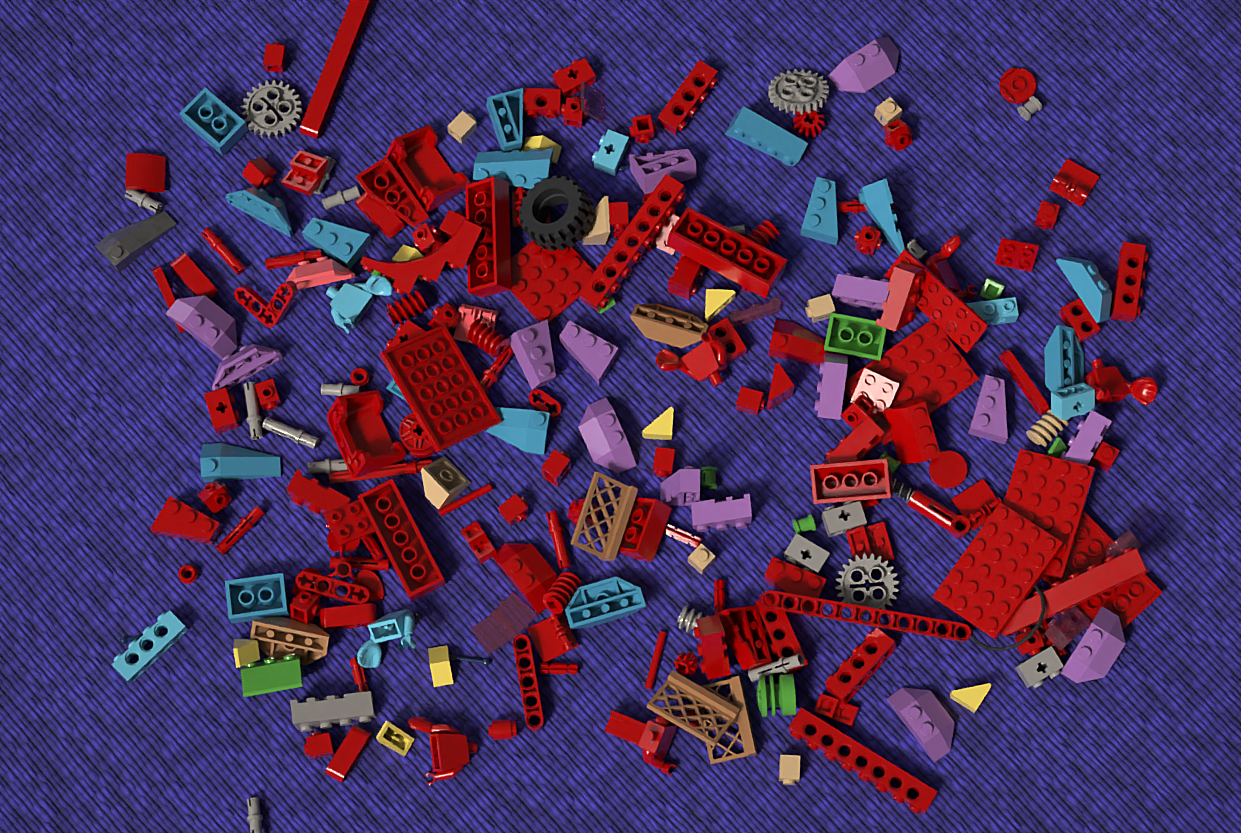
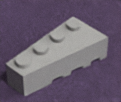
(332, 711)

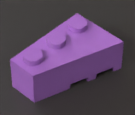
(589, 350)
(534, 353)
(1088, 438)

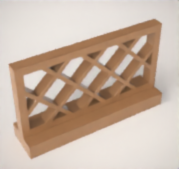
(616, 525)
(700, 699)
(744, 721)

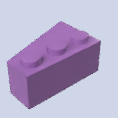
(651, 168)
(860, 291)
(831, 386)
(990, 411)
(681, 487)
(721, 514)

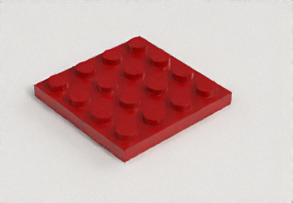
(548, 280)

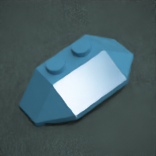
(263, 208)
(1089, 286)
(1063, 359)
(603, 603)

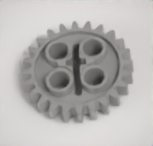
(798, 91)
(258, 119)
(866, 566)

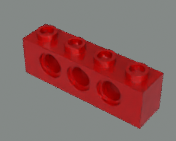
(700, 73)
(1128, 253)
(780, 624)
(859, 676)

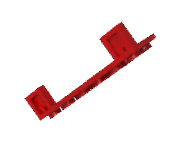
(945, 307)

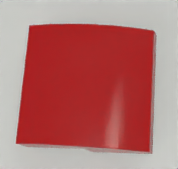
(145, 172)
(305, 172)
(871, 540)

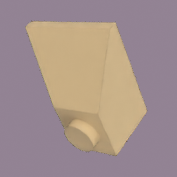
(600, 228)
(442, 482)

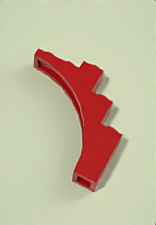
(405, 273)

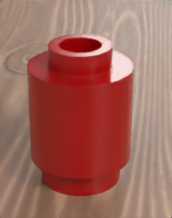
(502, 729)

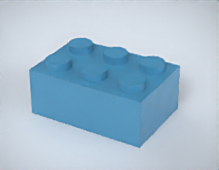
(214, 121)
(257, 598)

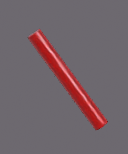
(464, 500)
(655, 660)

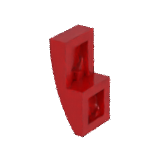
(478, 542)
(835, 710)

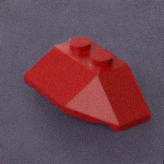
(526, 571)

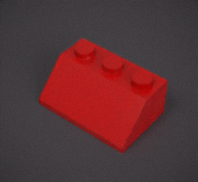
(912, 432)
(644, 529)

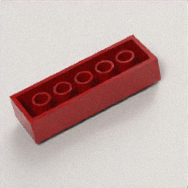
(726, 252)
(491, 256)
(401, 540)

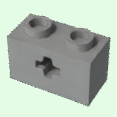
(836, 526)
(800, 546)
(1047, 659)

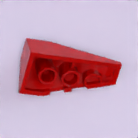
(390, 190)
(796, 344)

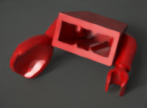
(943, 271)
(701, 363)
(1113, 387)
(657, 739)
(447, 747)

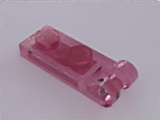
(755, 312)

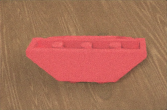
(319, 273)

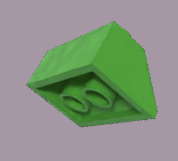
(854, 336)
(272, 675)

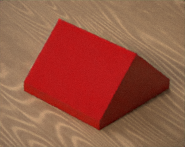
(780, 389)

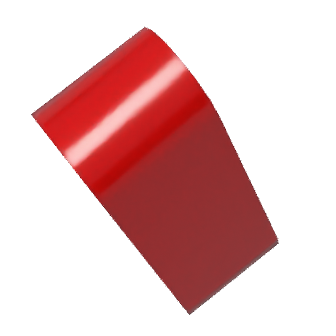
(380, 215)
(193, 276)
(347, 616)
(348, 753)

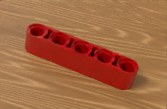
(528, 692)

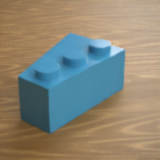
(506, 117)
(821, 214)
(337, 241)

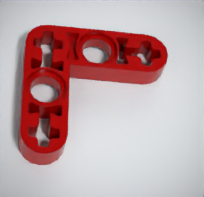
(267, 308)

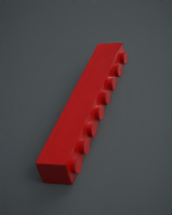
(1079, 589)

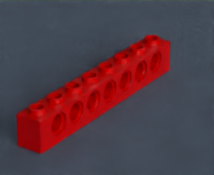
(667, 187)
(925, 793)

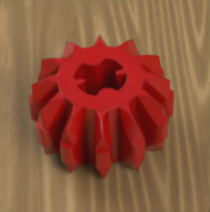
(807, 128)

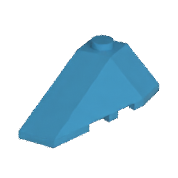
(877, 202)
(523, 429)
(230, 462)

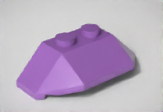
(866, 67)
(206, 323)
(243, 365)
(606, 438)
(1096, 648)
(925, 720)

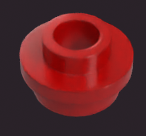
(360, 371)
(187, 568)

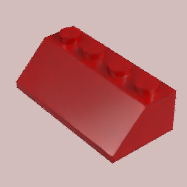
(851, 481)

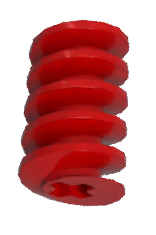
(764, 234)
(406, 307)
(487, 339)
(561, 592)

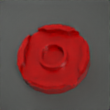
(1017, 85)
(948, 470)

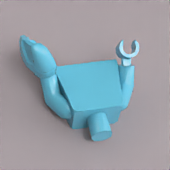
(354, 300)
(386, 628)

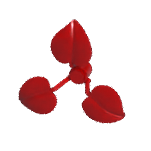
(343, 569)

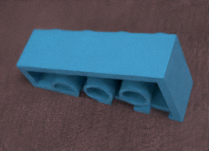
(766, 137)
(515, 167)

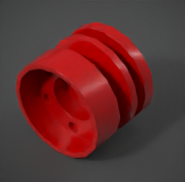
(415, 445)

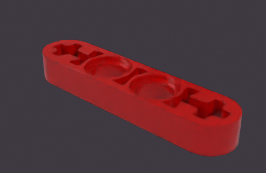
(166, 290)
(1024, 382)
(333, 586)

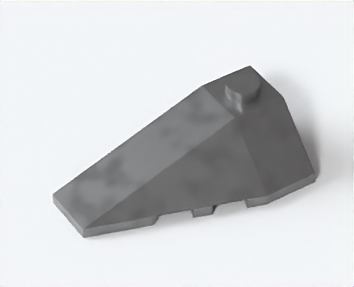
(132, 241)

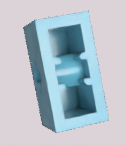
(610, 162)
(1072, 401)

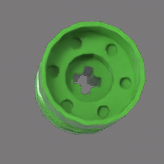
(777, 695)

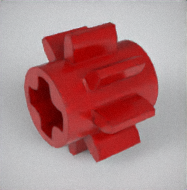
(686, 663)

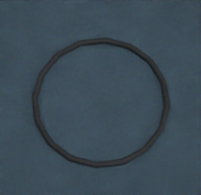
(1021, 641)

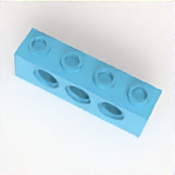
(996, 311)
(176, 630)

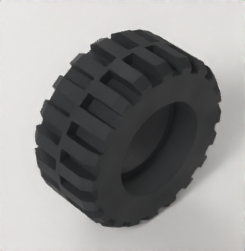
(570, 226)

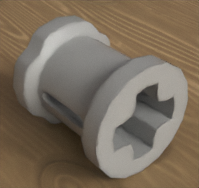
(1029, 108)
(916, 250)

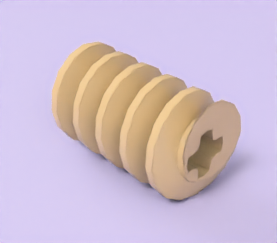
(1045, 428)

